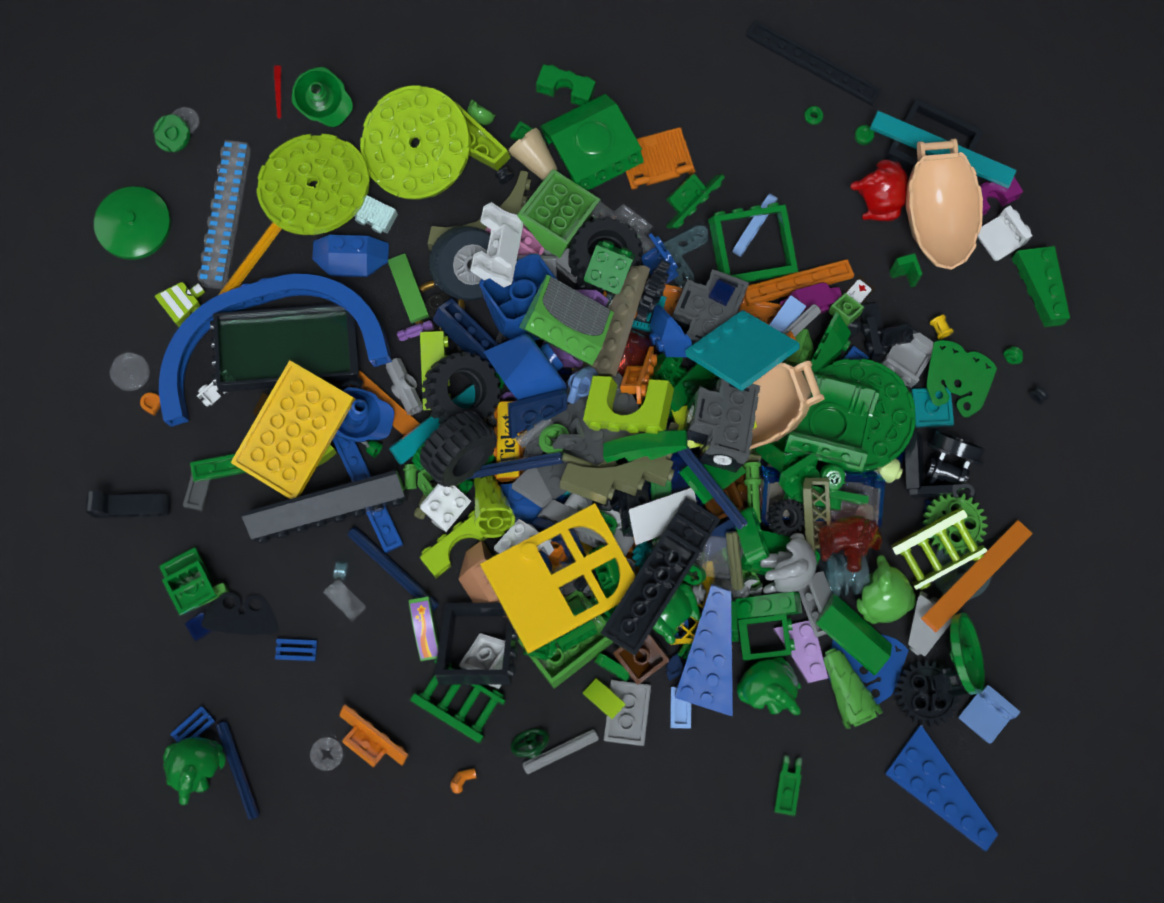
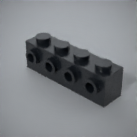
(628, 501)

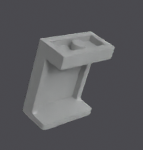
(910, 358)

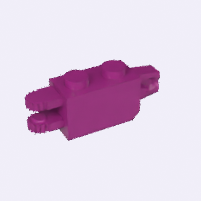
(816, 294)

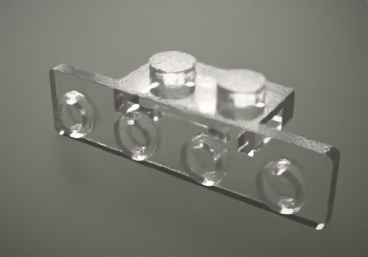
(627, 216)

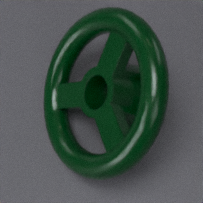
(531, 746)

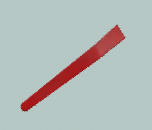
(277, 77)

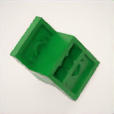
(188, 581)

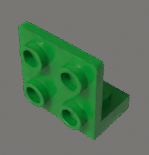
(578, 634)

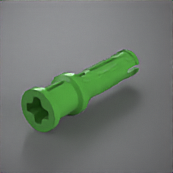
(752, 482)

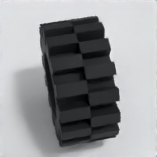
(777, 513)

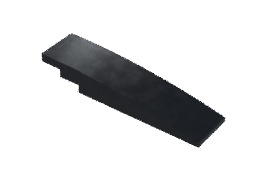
(660, 576)

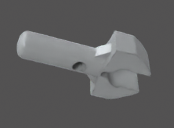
(753, 591)

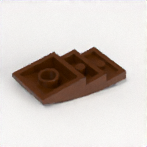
(736, 493)

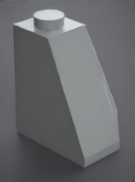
(922, 636)

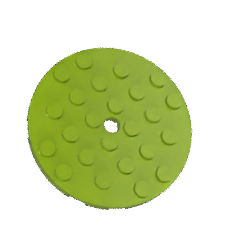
(442, 147)
(313, 210)

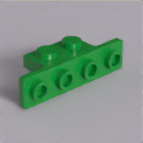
(689, 195)

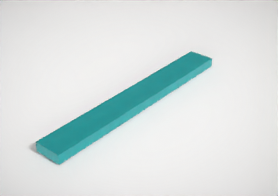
(912, 135)

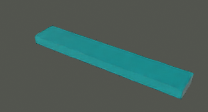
(407, 446)

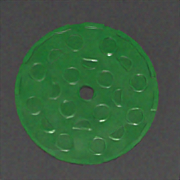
(893, 414)

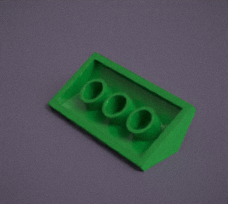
(854, 634)

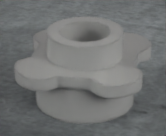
(699, 592)

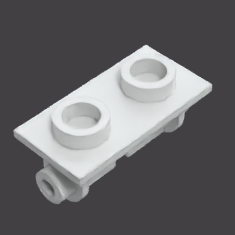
(209, 393)

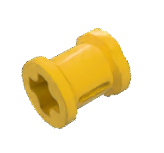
(941, 327)

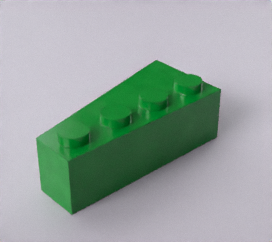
(1044, 283)

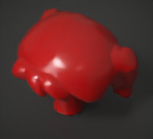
(883, 191)

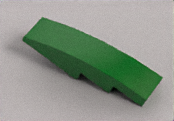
(644, 445)

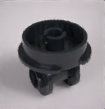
(949, 444)

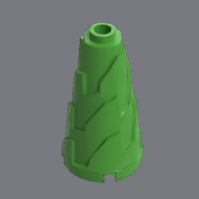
(852, 697)

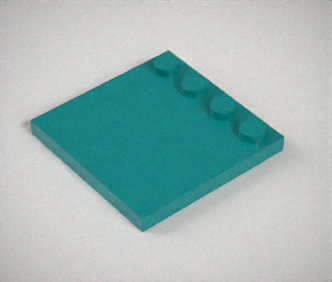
(742, 350)

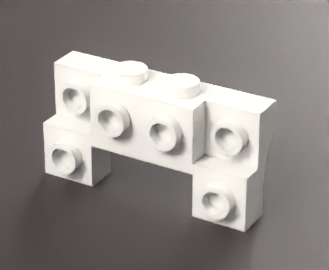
(502, 247)

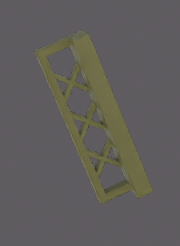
(810, 509)

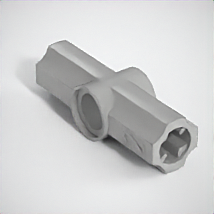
(404, 386)

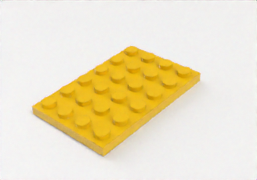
(293, 430)

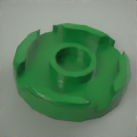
(171, 133)

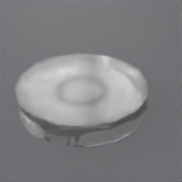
(129, 371)

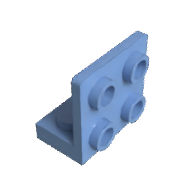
(988, 714)

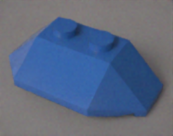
(350, 255)
(668, 334)
(521, 506)

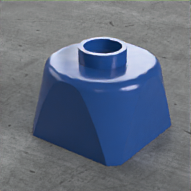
(511, 303)
(526, 367)

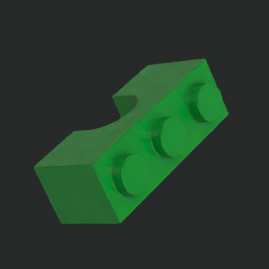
(552, 79)
(769, 605)

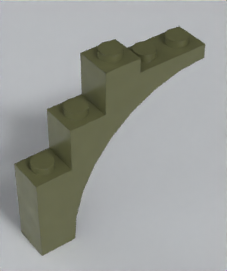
(512, 204)
(600, 483)

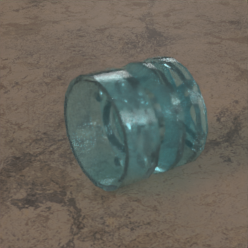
(840, 578)

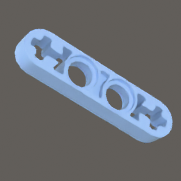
(753, 228)

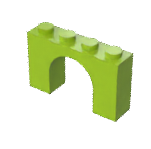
(649, 418)

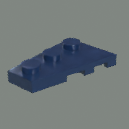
(529, 411)

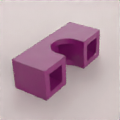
(1002, 194)

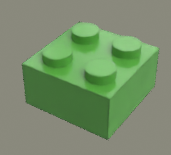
(847, 308)

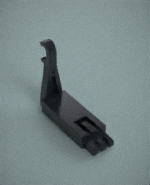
(915, 473)

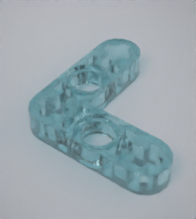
(677, 251)

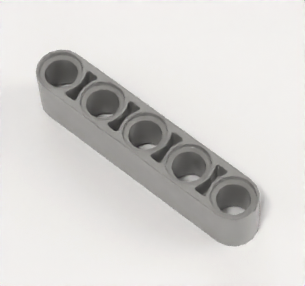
(556, 512)

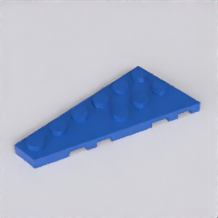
(932, 781)

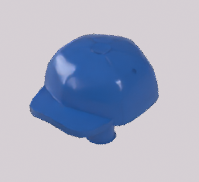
(367, 418)

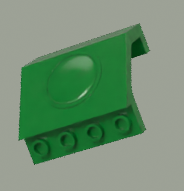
(594, 142)
(837, 425)

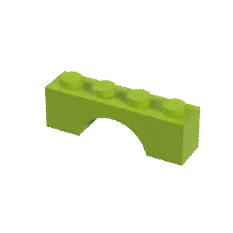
(438, 557)

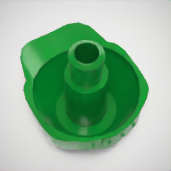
(322, 97)

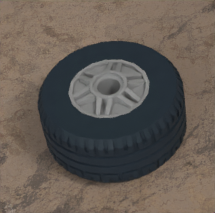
(453, 258)

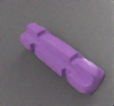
(415, 330)

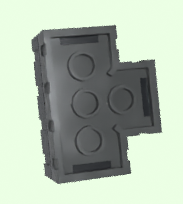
(700, 314)
(722, 424)

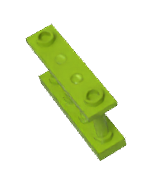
(938, 528)

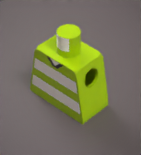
(180, 301)

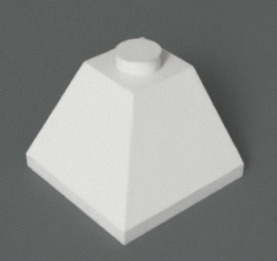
(484, 654)

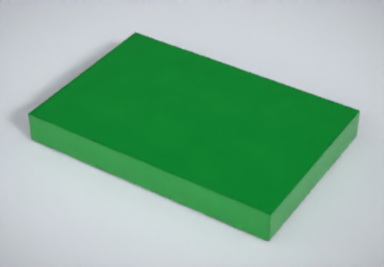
(722, 477)

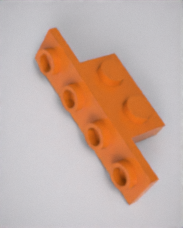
(637, 377)
(368, 741)

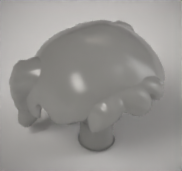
(792, 568)

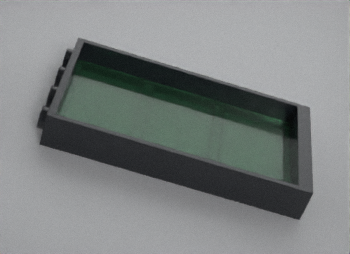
(259, 343)

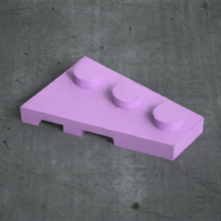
(807, 651)

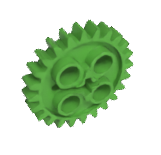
(973, 517)

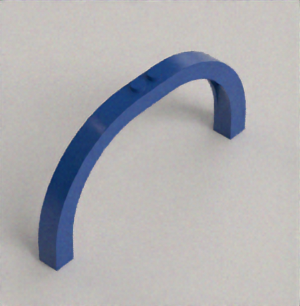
(250, 295)

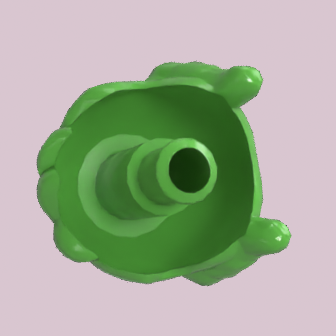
(887, 595)

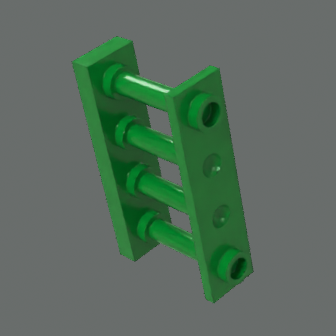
(440, 711)

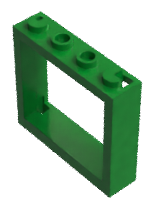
(720, 250)

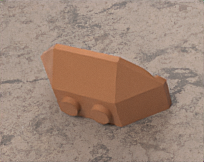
(473, 577)

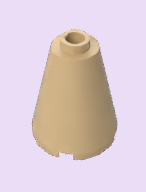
(534, 154)

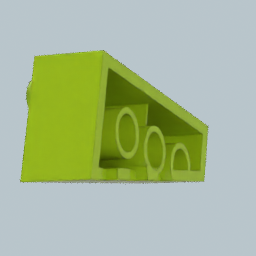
(484, 145)
(432, 350)

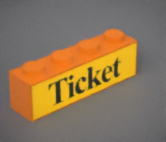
(506, 448)

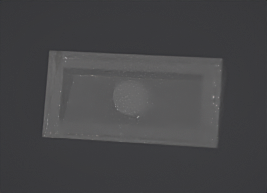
(344, 600)

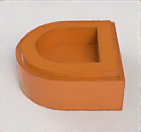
(150, 403)

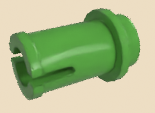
(410, 476)

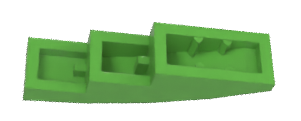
(408, 288)

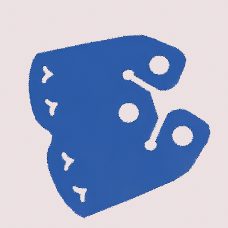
(888, 673)

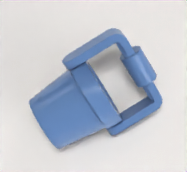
(580, 383)

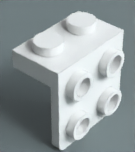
(1004, 234)
(444, 505)
(518, 533)

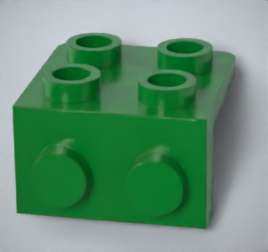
(609, 266)

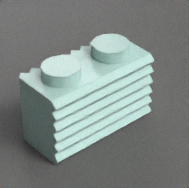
(376, 214)

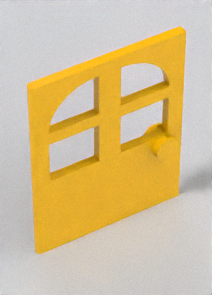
(533, 594)

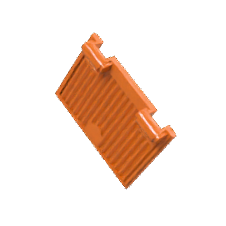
(661, 156)

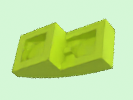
(604, 698)

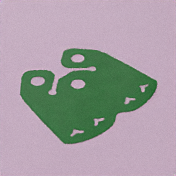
(961, 366)

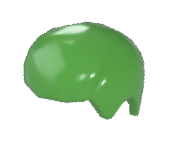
(480, 114)

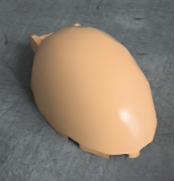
(944, 204)
(783, 401)

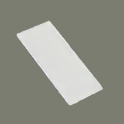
(654, 517)

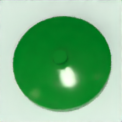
(132, 223)
(967, 653)

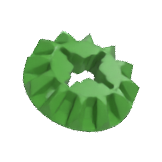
(551, 432)

